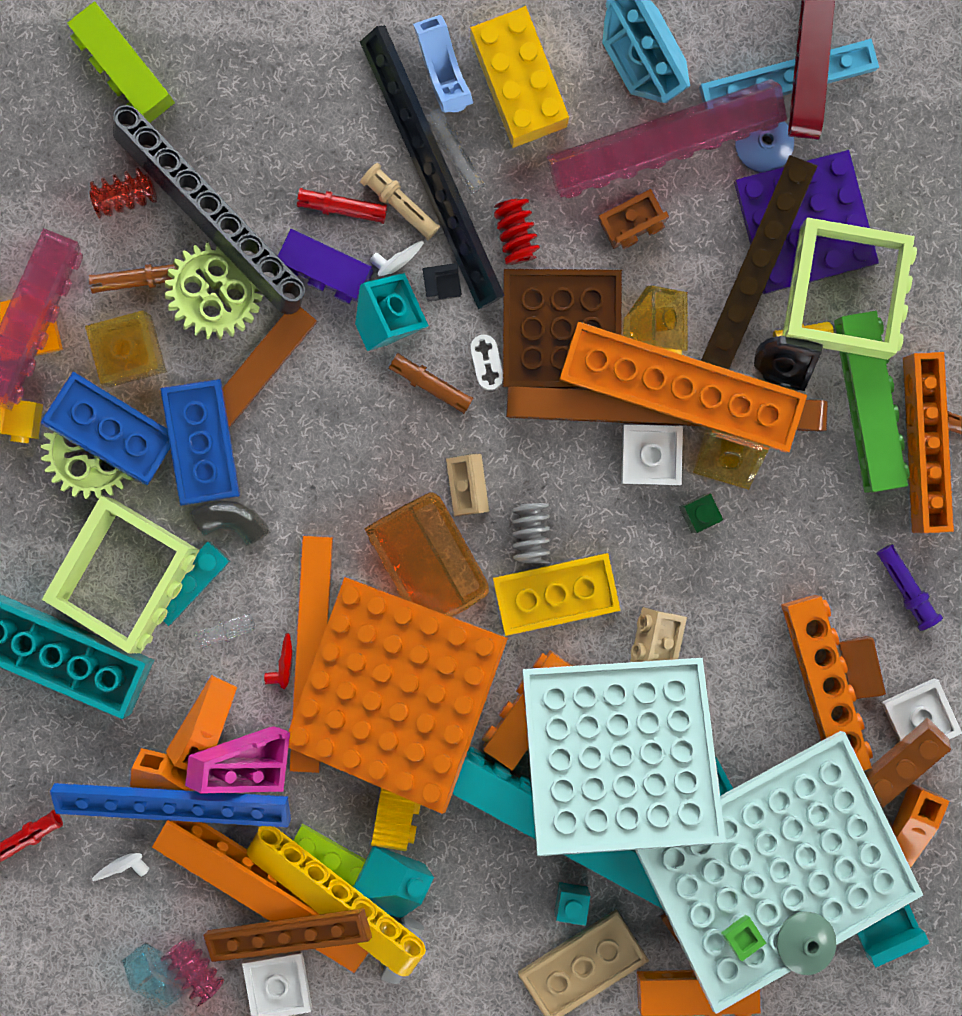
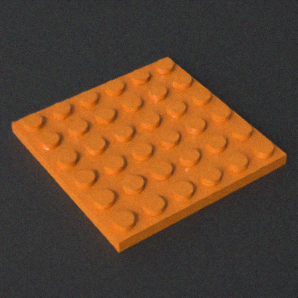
(395, 694)

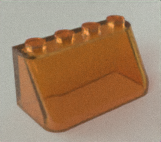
(428, 556)

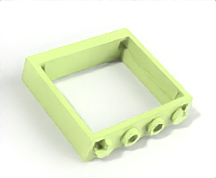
(800, 282)
(84, 550)

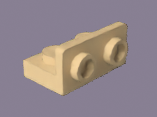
(658, 636)

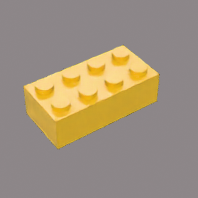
(519, 77)

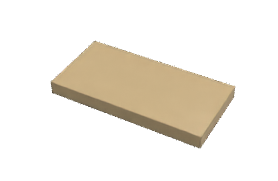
(583, 966)

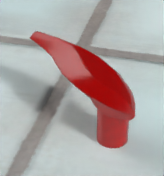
(285, 665)

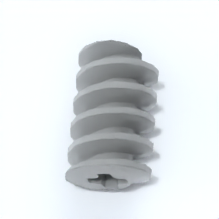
(530, 533)

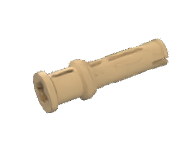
(390, 193)

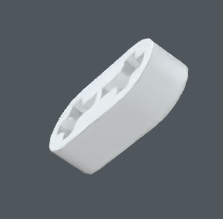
(479, 363)

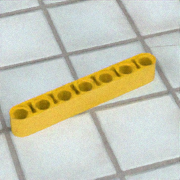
(329, 893)

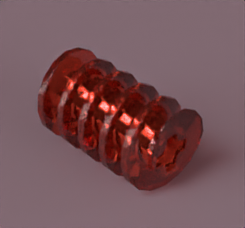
(122, 193)

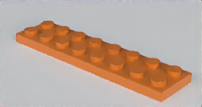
(682, 387)

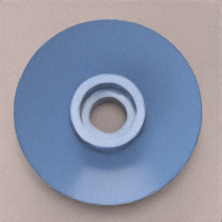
(766, 157)

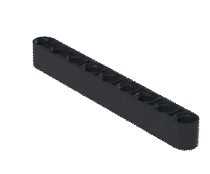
(203, 197)

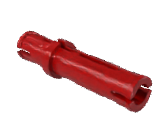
(341, 205)
(30, 834)

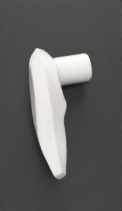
(397, 261)
(121, 864)

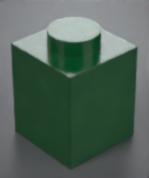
(701, 513)

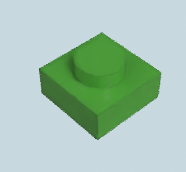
(743, 937)

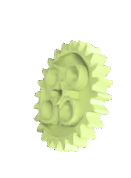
(191, 305)
(93, 480)

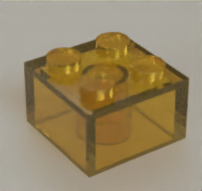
(125, 349)

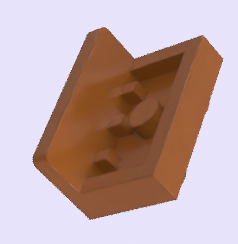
(633, 219)

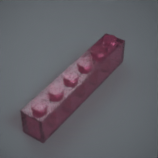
(33, 309)

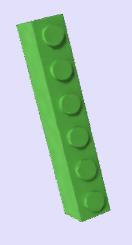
(872, 408)

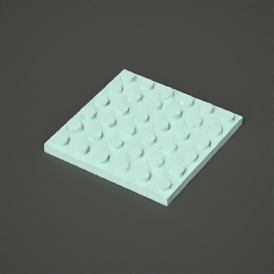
(622, 757)

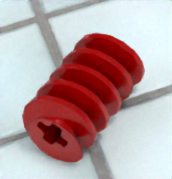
(515, 231)

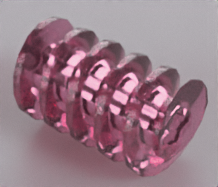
(193, 970)

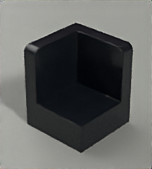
(442, 282)

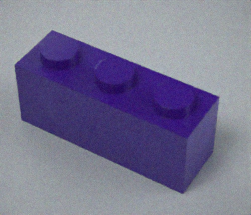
(324, 266)

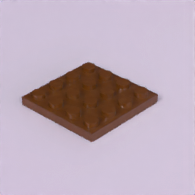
(542, 317)

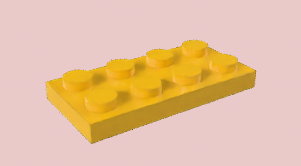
(556, 594)

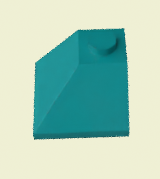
(387, 311)
(393, 881)

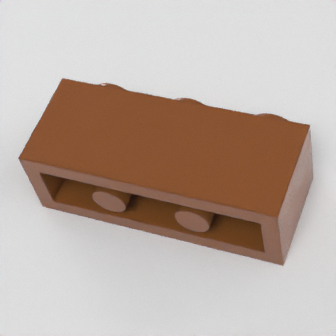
(907, 761)

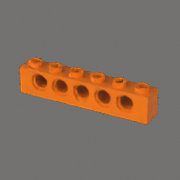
(928, 443)
(797, 616)

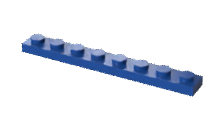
(171, 805)

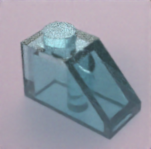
(150, 976)

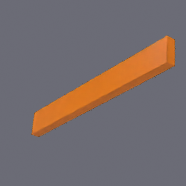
(312, 622)

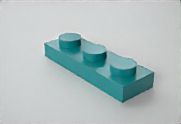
(208, 565)

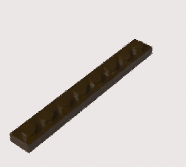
(759, 262)

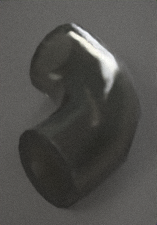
(232, 517)

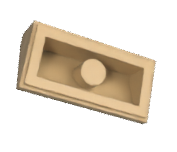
(467, 485)

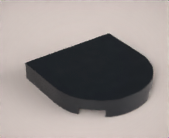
(787, 361)

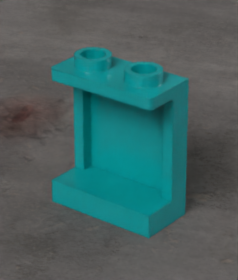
(892, 937)

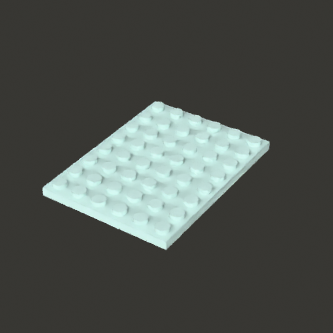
(794, 844)

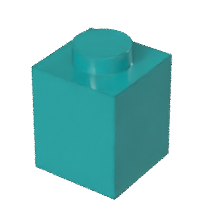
(572, 903)

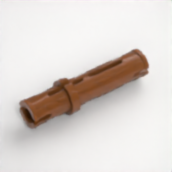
(130, 278)
(424, 379)

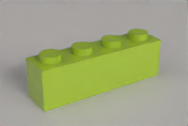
(120, 61)

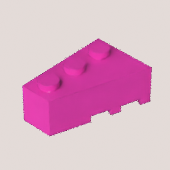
(241, 765)

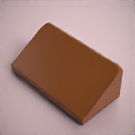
(863, 667)

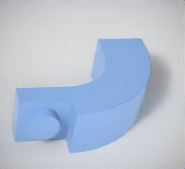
(442, 65)

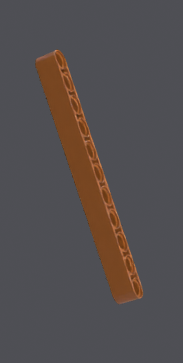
(597, 407)

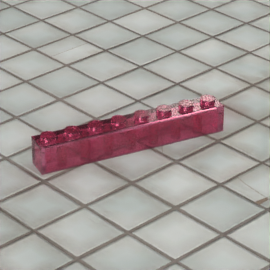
(667, 138)

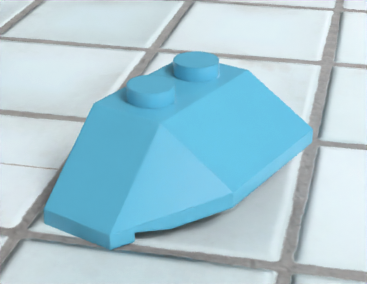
(644, 50)

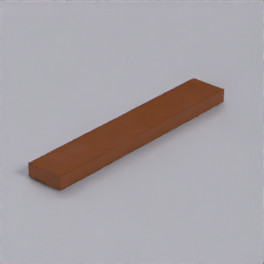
(265, 361)
(288, 935)

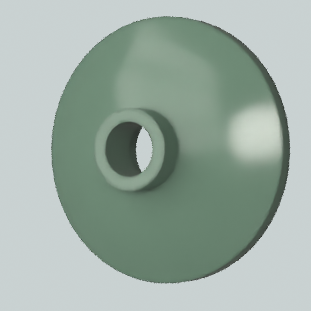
(797, 934)

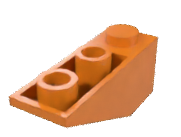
(203, 723)
(157, 771)
(918, 820)

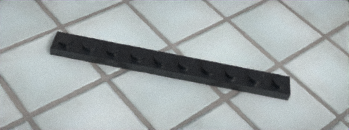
(431, 167)

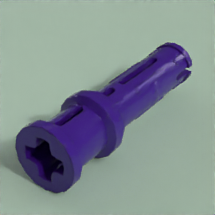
(914, 598)

